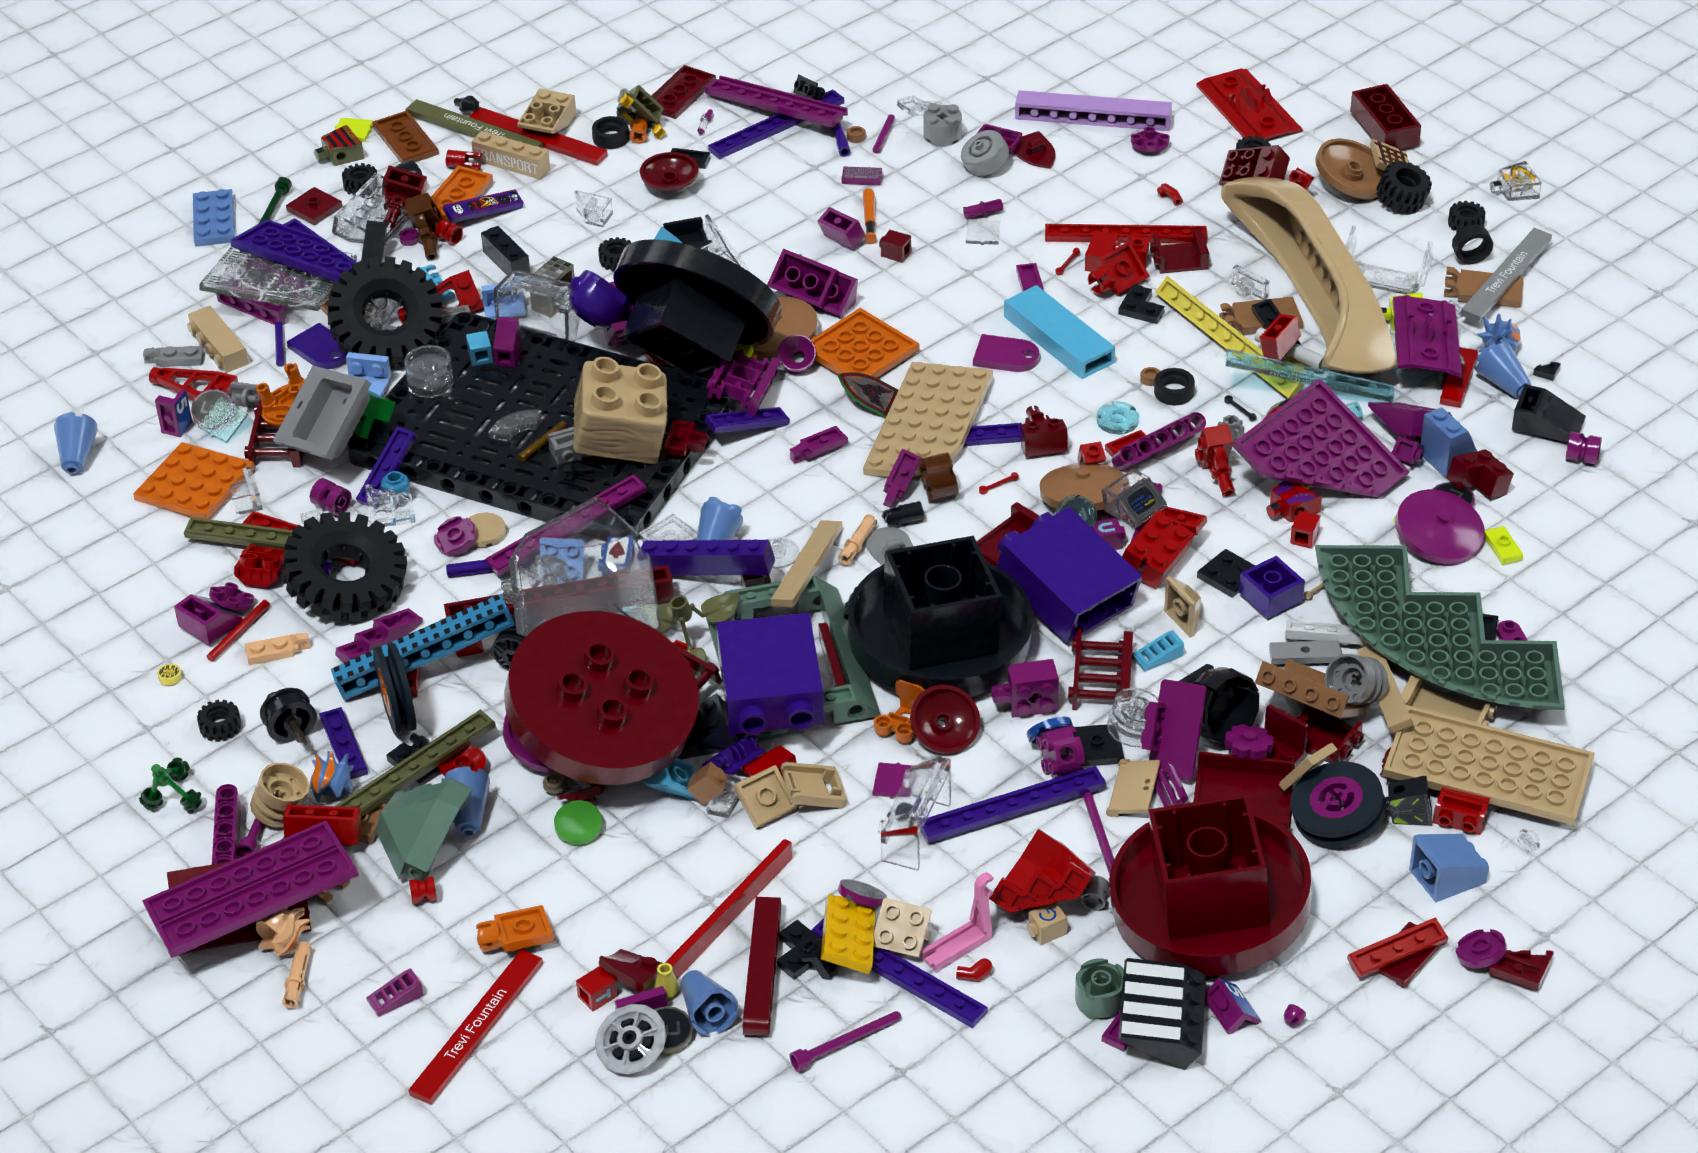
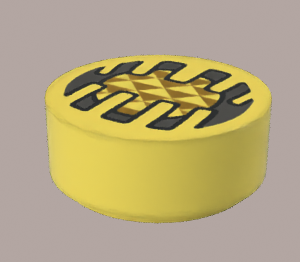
(169, 674)

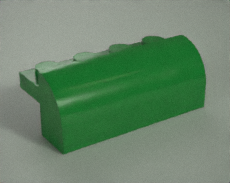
(377, 408)

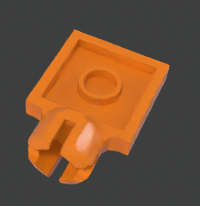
(515, 930)

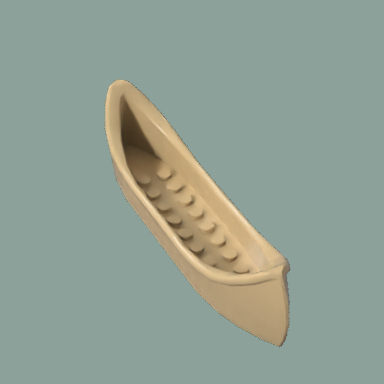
(1319, 267)

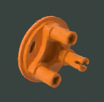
(277, 403)

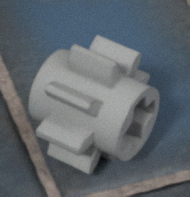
(1235, 425)

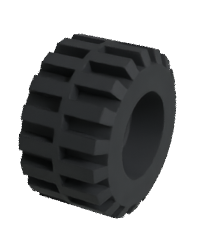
(1404, 187)

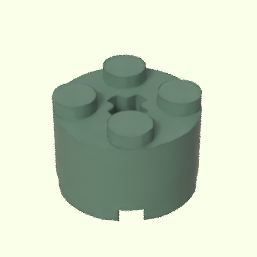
(1099, 988)

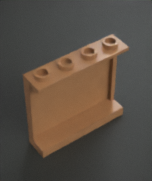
(1308, 687)

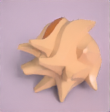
(282, 930)

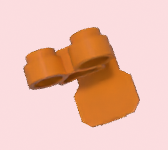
(895, 721)

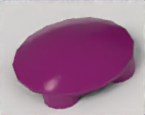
(1150, 140)
(231, 597)

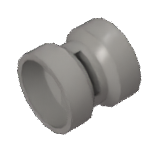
(1095, 894)

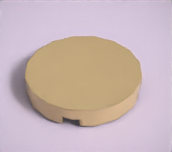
(489, 528)

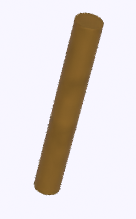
(540, 442)

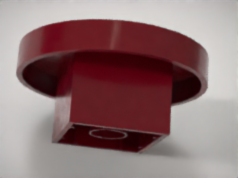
(601, 697)
(1211, 886)

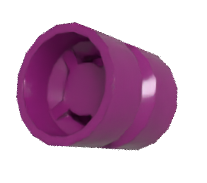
(1583, 448)
(330, 496)

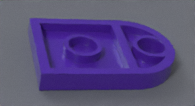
(318, 347)

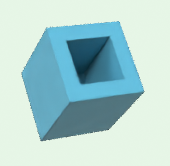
(479, 348)

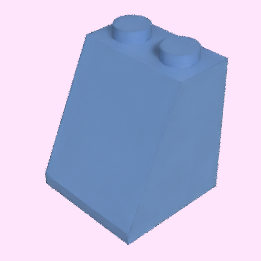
(1443, 439)
(1446, 864)

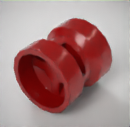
(449, 232)
(422, 890)

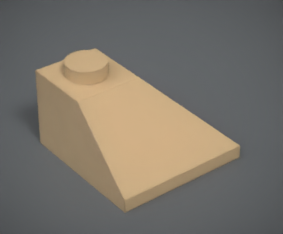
(1182, 605)

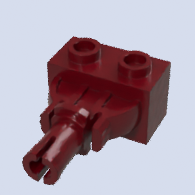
(397, 187)
(1042, 435)

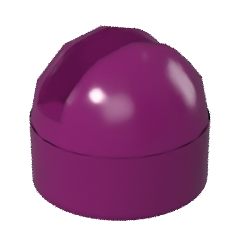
(1294, 1015)

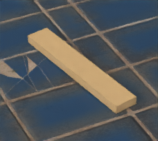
(1392, 701)

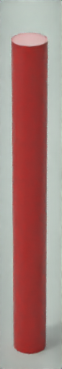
(238, 630)

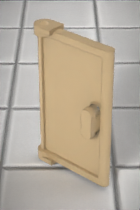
(1133, 787)

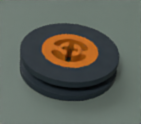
(394, 688)

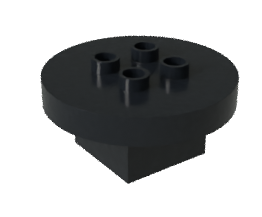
(692, 304)
(940, 618)

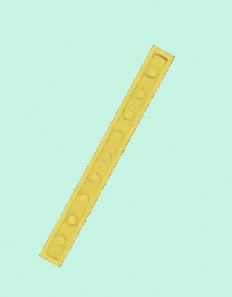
(1219, 329)

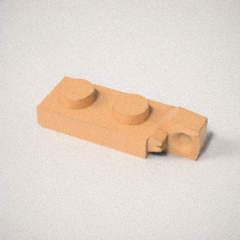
(276, 648)

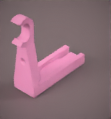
(968, 935)

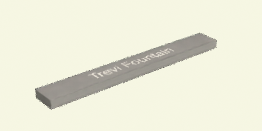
(1506, 274)

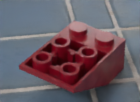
(1255, 162)

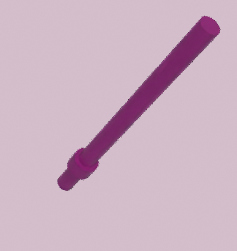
(1099, 830)

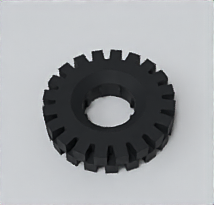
(391, 282)
(329, 539)

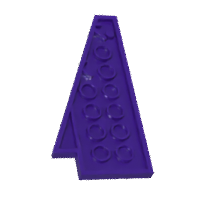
(295, 247)

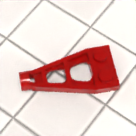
(464, 289)
(167, 376)

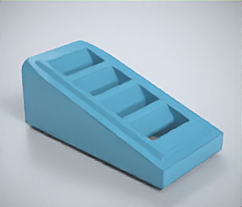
(1173, 649)

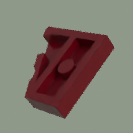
(1523, 968)

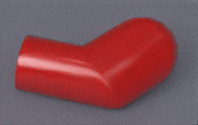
(1172, 192)
(976, 972)

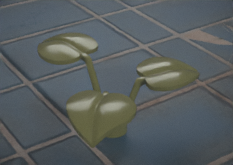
(716, 609)

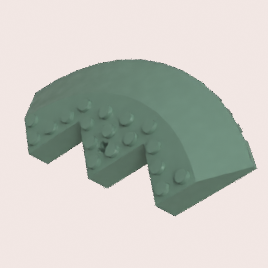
(1436, 632)

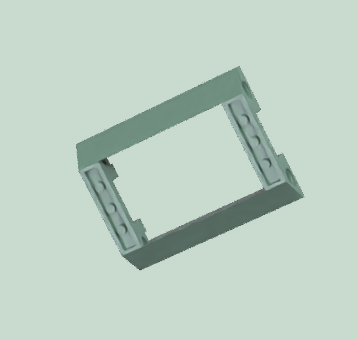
(844, 702)

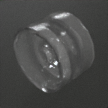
(429, 371)
(1127, 715)

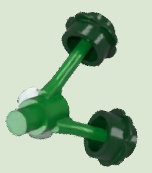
(175, 770)

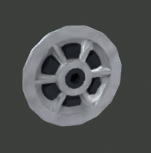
(630, 1039)

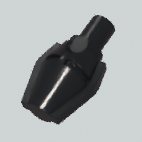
(467, 104)

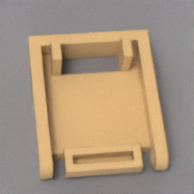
(807, 785)

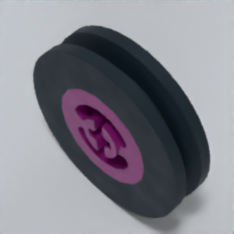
(1321, 817)

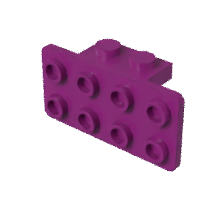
(1175, 726)

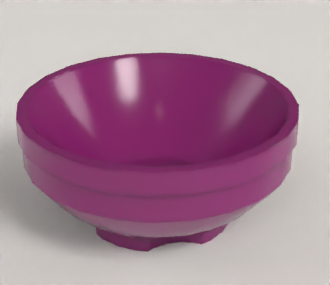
(795, 344)

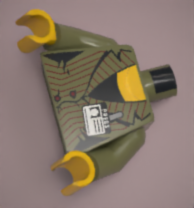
(642, 105)

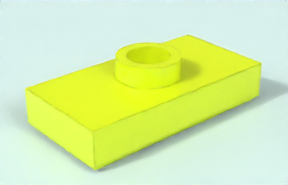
(1503, 545)

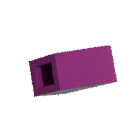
(507, 342)

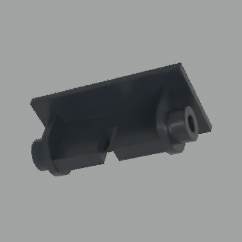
(808, 88)

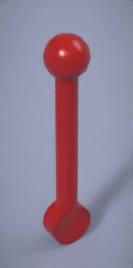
(1060, 270)
(984, 489)

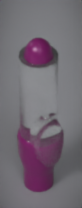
(705, 119)

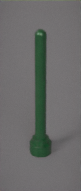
(282, 187)

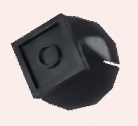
(1229, 700)

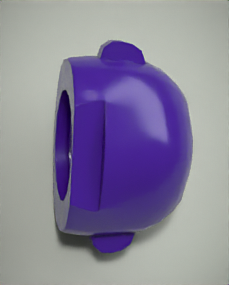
(598, 300)

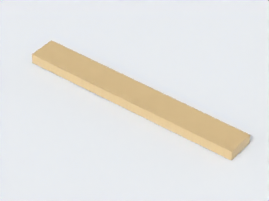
(806, 564)

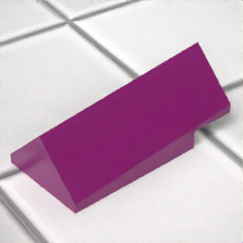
(814, 283)

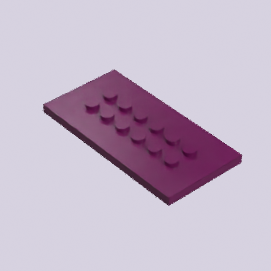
(249, 888)

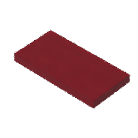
(682, 90)

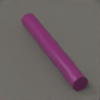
(883, 134)

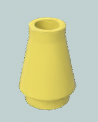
(667, 979)

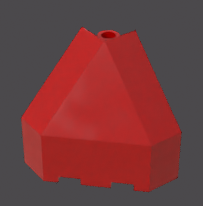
(1043, 876)

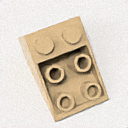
(549, 111)

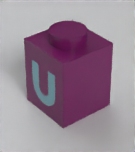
(1111, 532)

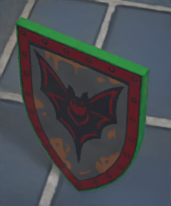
(869, 391)

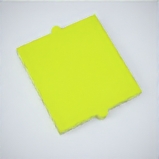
(359, 127)

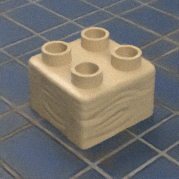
(620, 411)

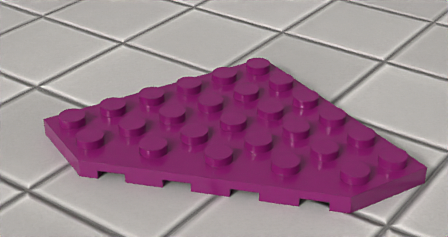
(1320, 445)

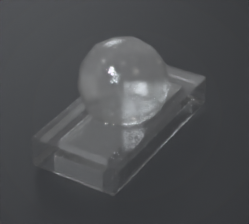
(1249, 283)

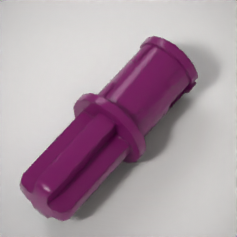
(982, 208)

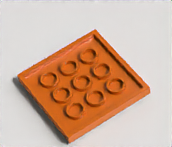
(862, 345)
(192, 481)

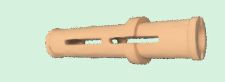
(854, 544)
(295, 982)

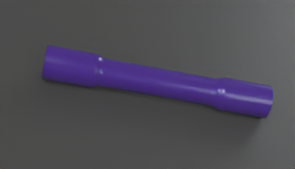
(841, 141)

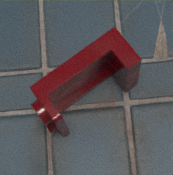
(1325, 730)

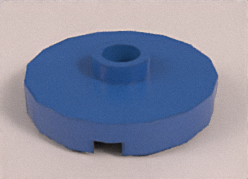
(1050, 724)

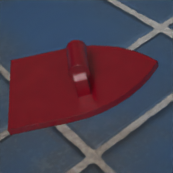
(1035, 150)

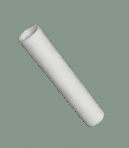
(1299, 353)

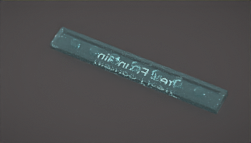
(1309, 375)

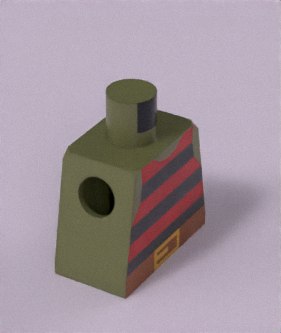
(340, 147)

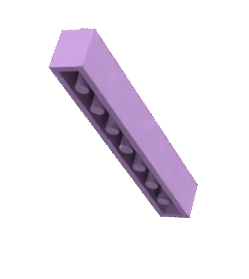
(1093, 110)

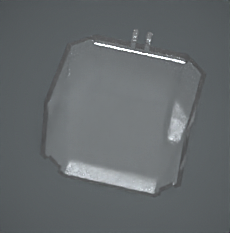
(580, 565)

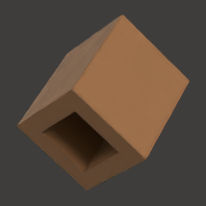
(707, 783)

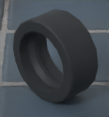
(607, 124)
(1478, 254)
(1174, 396)

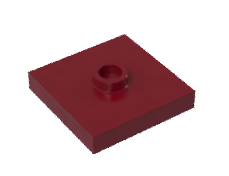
(314, 205)

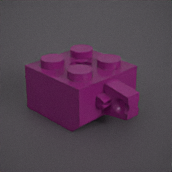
(1030, 688)

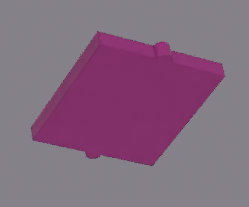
(889, 779)

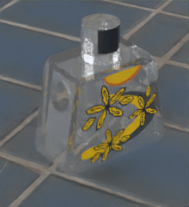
(1517, 182)

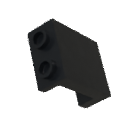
(689, 231)

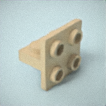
(902, 927)

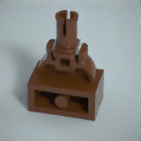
(424, 217)

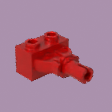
(1214, 452)

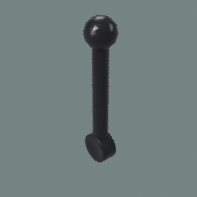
(1229, 400)

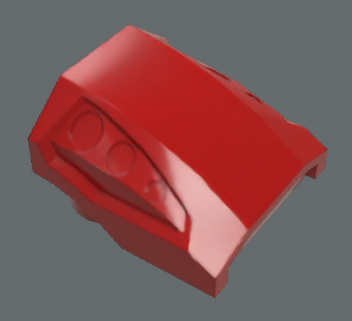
(259, 566)

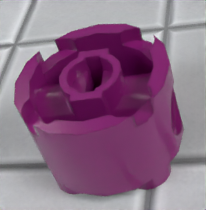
(1060, 751)

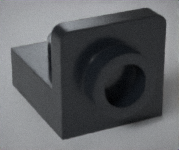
(812, 952)

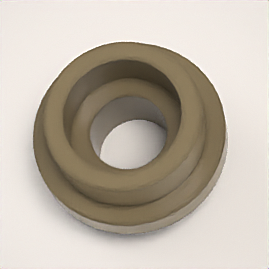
(554, 783)

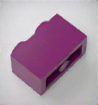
(841, 228)

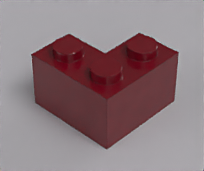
(1481, 471)

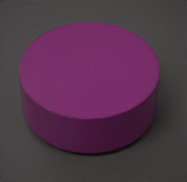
(408, 237)

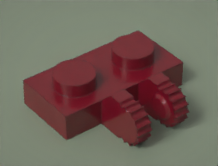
(684, 437)

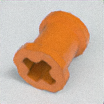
(638, 130)

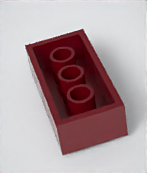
(1385, 116)

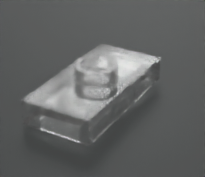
(726, 801)

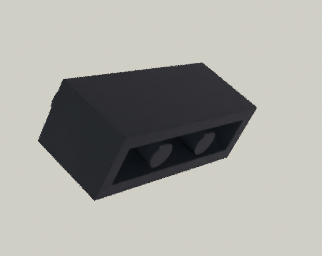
(504, 251)

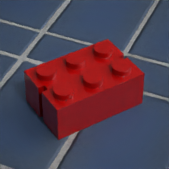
(1161, 547)

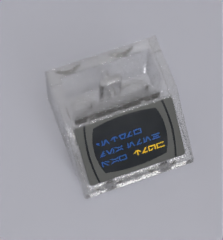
(1133, 498)

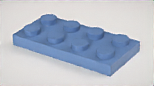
(213, 217)

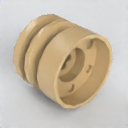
(275, 789)

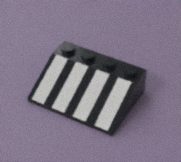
(1163, 1010)

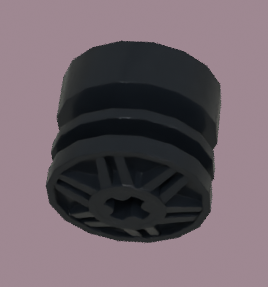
(506, 645)

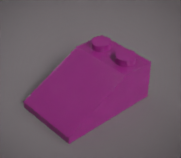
(1401, 417)

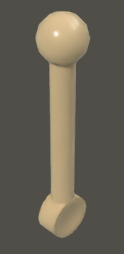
(1308, 594)

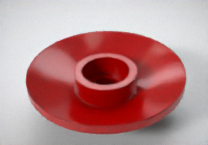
(468, 757)

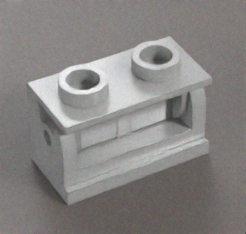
(562, 446)

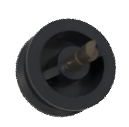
(288, 715)

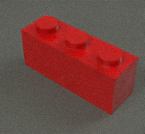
(342, 820)

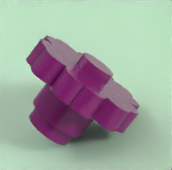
(1249, 742)

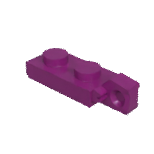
(818, 444)
(900, 476)

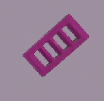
(405, 981)

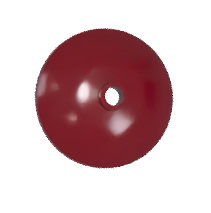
(669, 171)
(953, 708)

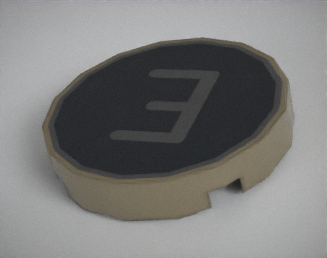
(677, 1027)

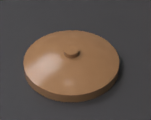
(1349, 167)
(795, 318)
(1079, 480)

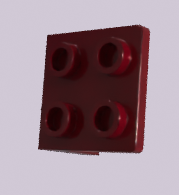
(1288, 733)

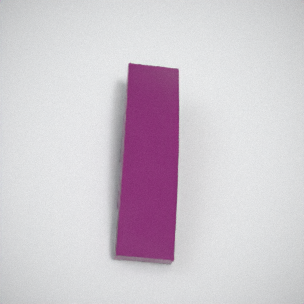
(383, 632)

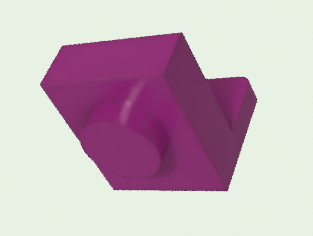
(1408, 451)

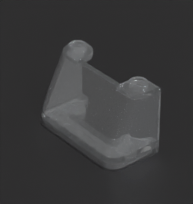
(538, 304)

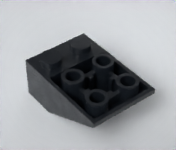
(1545, 415)
(710, 730)

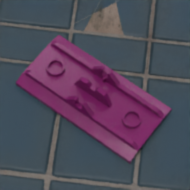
(1426, 334)

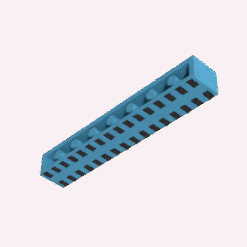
(427, 644)

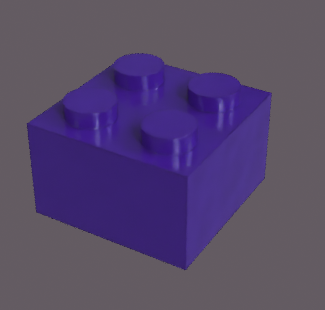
(1271, 586)

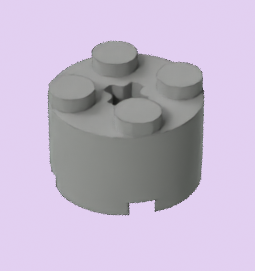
(942, 124)

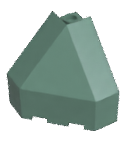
(417, 824)

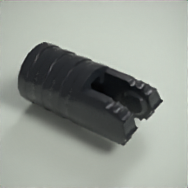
(904, 514)

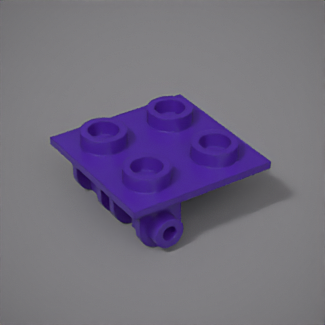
(737, 756)

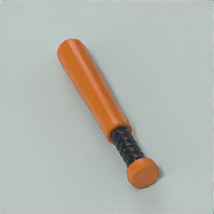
(869, 215)

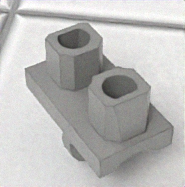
(244, 394)

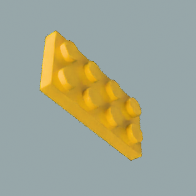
(848, 934)

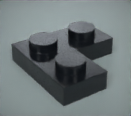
(1137, 306)
(794, 937)

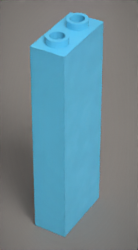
(1059, 332)

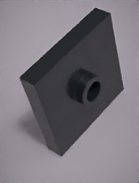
(1099, 745)

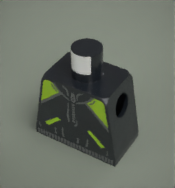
(1410, 801)

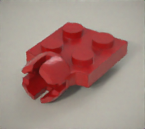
(1118, 270)

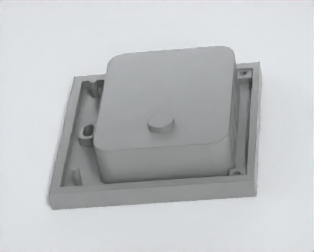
(324, 413)

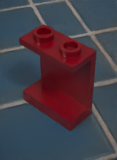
(1181, 256)

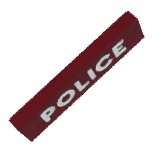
(830, 655)

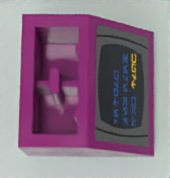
(205, 618)

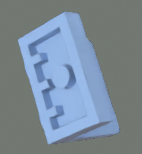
(372, 368)

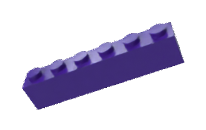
(712, 556)

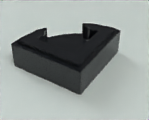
(1547, 371)

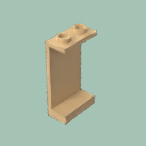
(1437, 702)

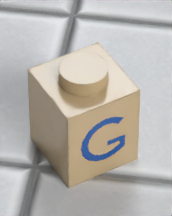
(1047, 923)

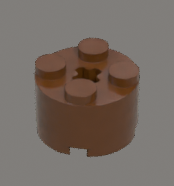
(938, 476)

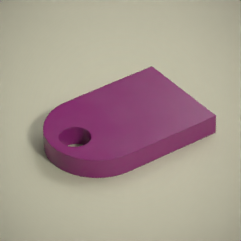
(1005, 353)

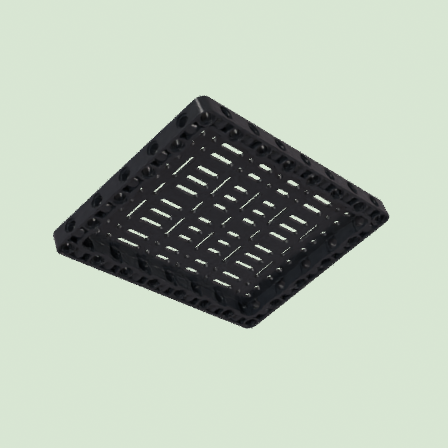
(498, 482)

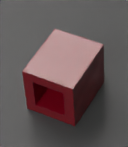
(895, 246)

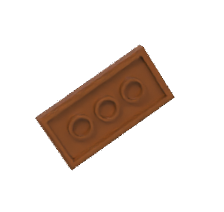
(405, 137)

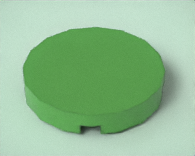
(578, 822)

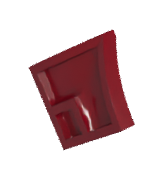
(631, 969)

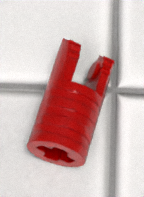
(461, 158)

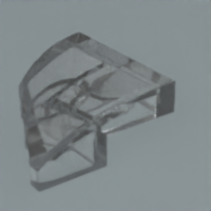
(389, 507)

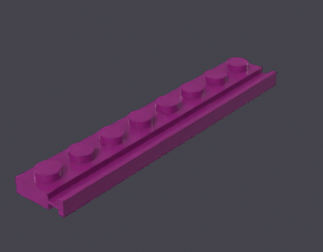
(776, 101)

